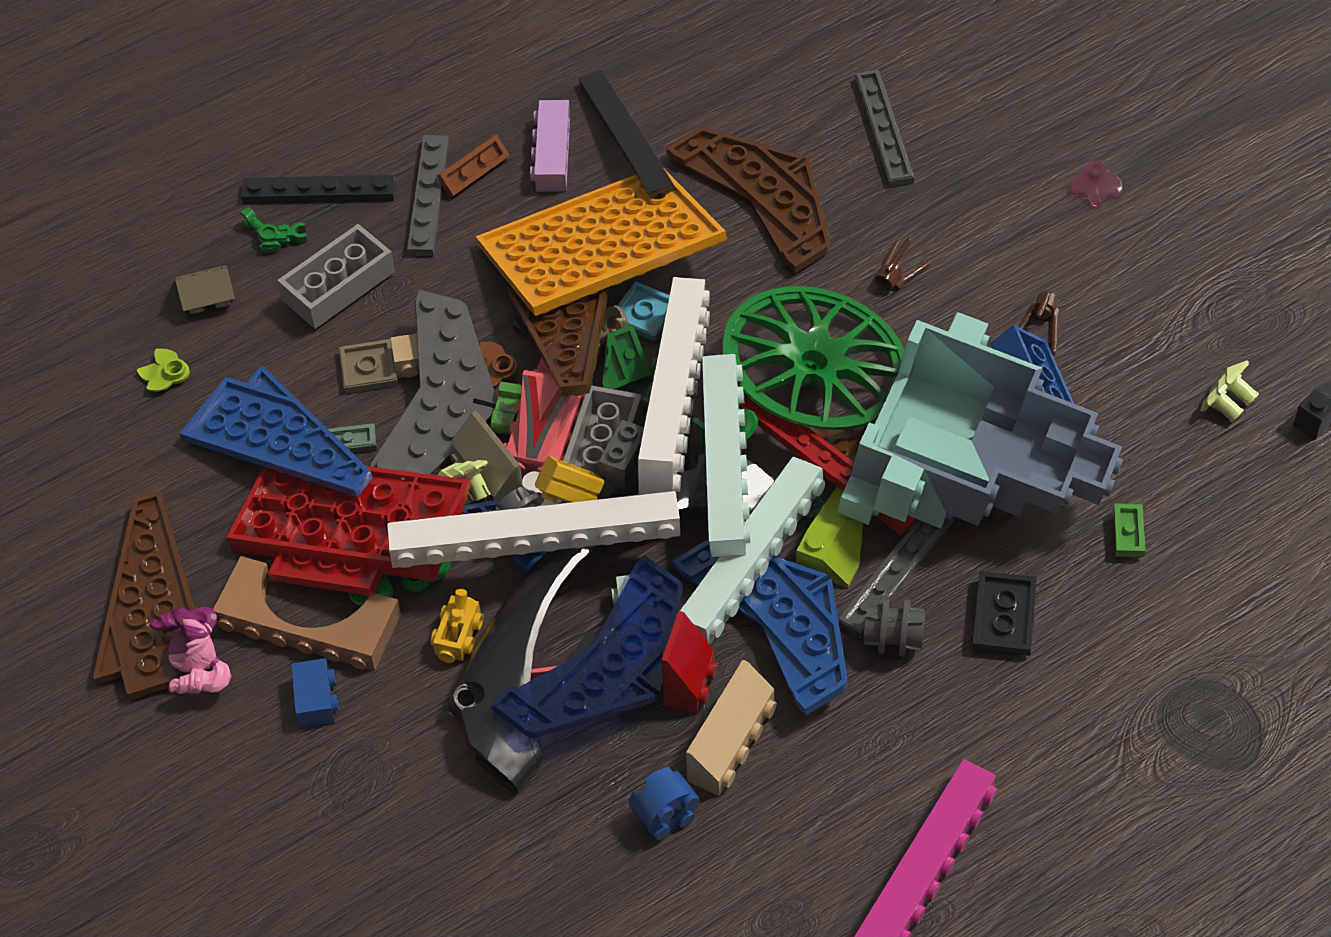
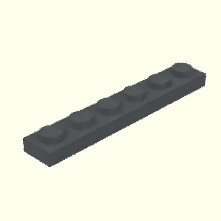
(428, 196)

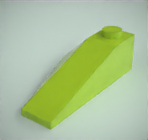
(832, 543)

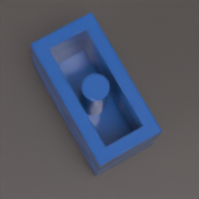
(313, 693)

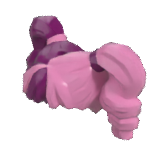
(193, 650)

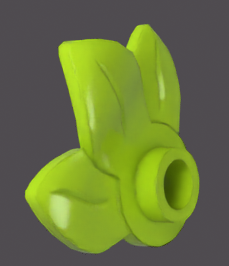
(165, 371)

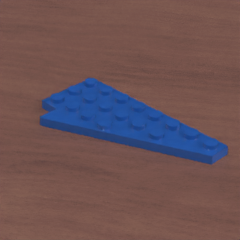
(276, 431)

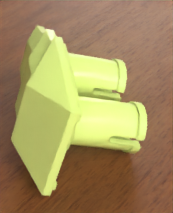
(1230, 380)
(471, 471)

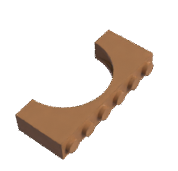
(354, 640)

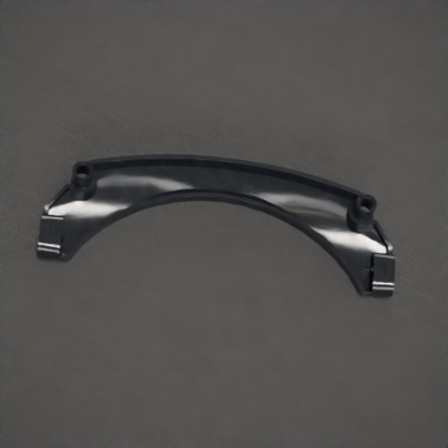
(508, 643)

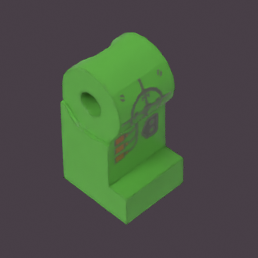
(506, 407)

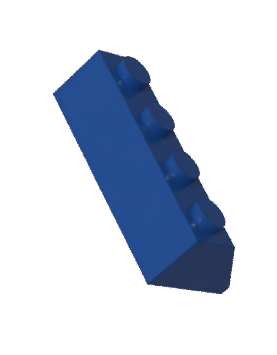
(1036, 351)

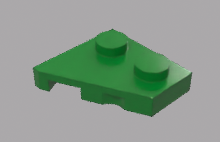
(623, 358)

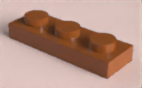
(472, 165)

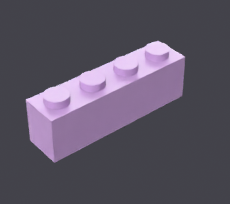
(551, 146)

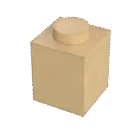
(405, 355)

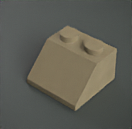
(204, 289)

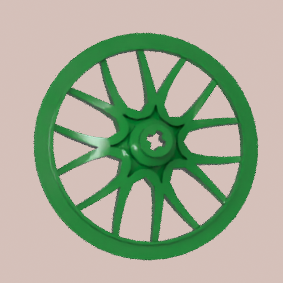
(814, 356)

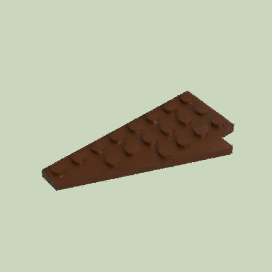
(567, 338)

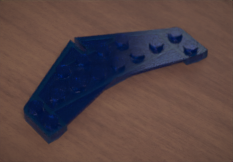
(614, 672)

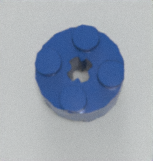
(664, 802)

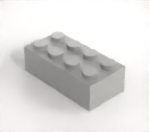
(336, 276)
(597, 423)

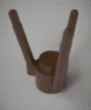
(890, 273)
(1044, 308)

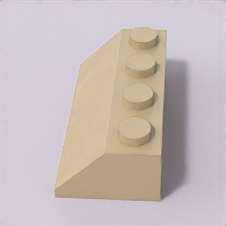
(730, 730)

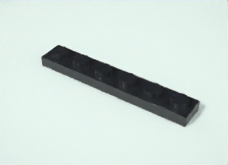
(318, 189)

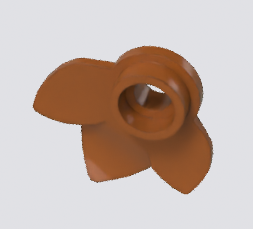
(496, 358)

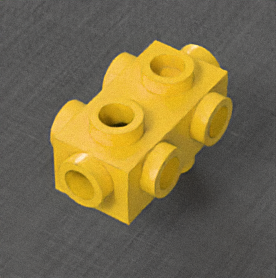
(457, 627)

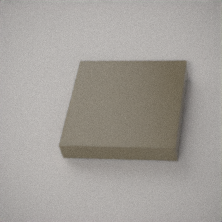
(368, 366)

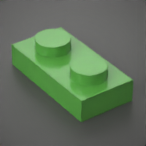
(1129, 530)

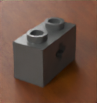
(621, 455)

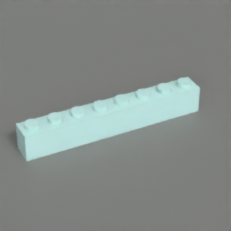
(723, 456)
(770, 524)

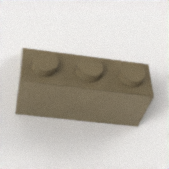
(478, 442)

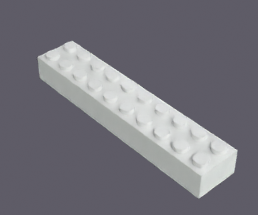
(673, 387)

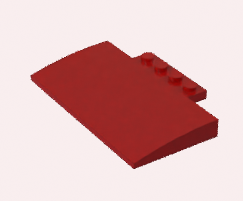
(339, 538)

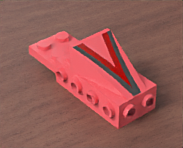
(543, 420)

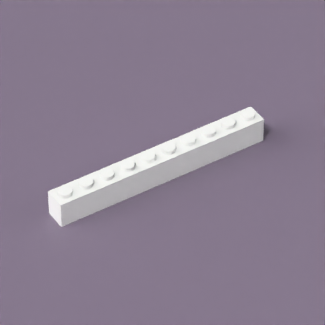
(533, 529)

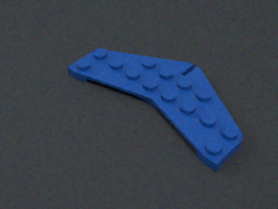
(798, 620)

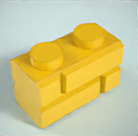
(567, 482)

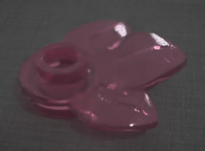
(1097, 186)

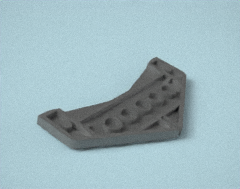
(451, 388)

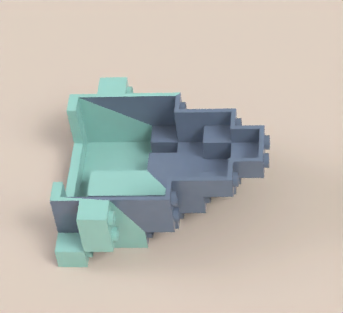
(972, 436)

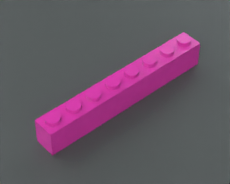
(931, 853)

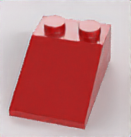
(687, 667)

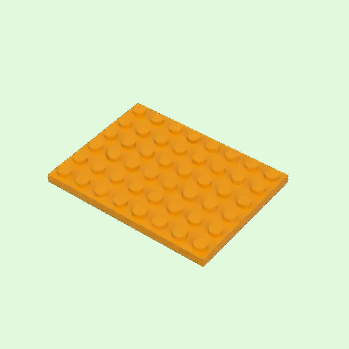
(597, 242)

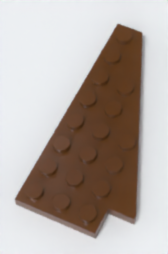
(145, 586)

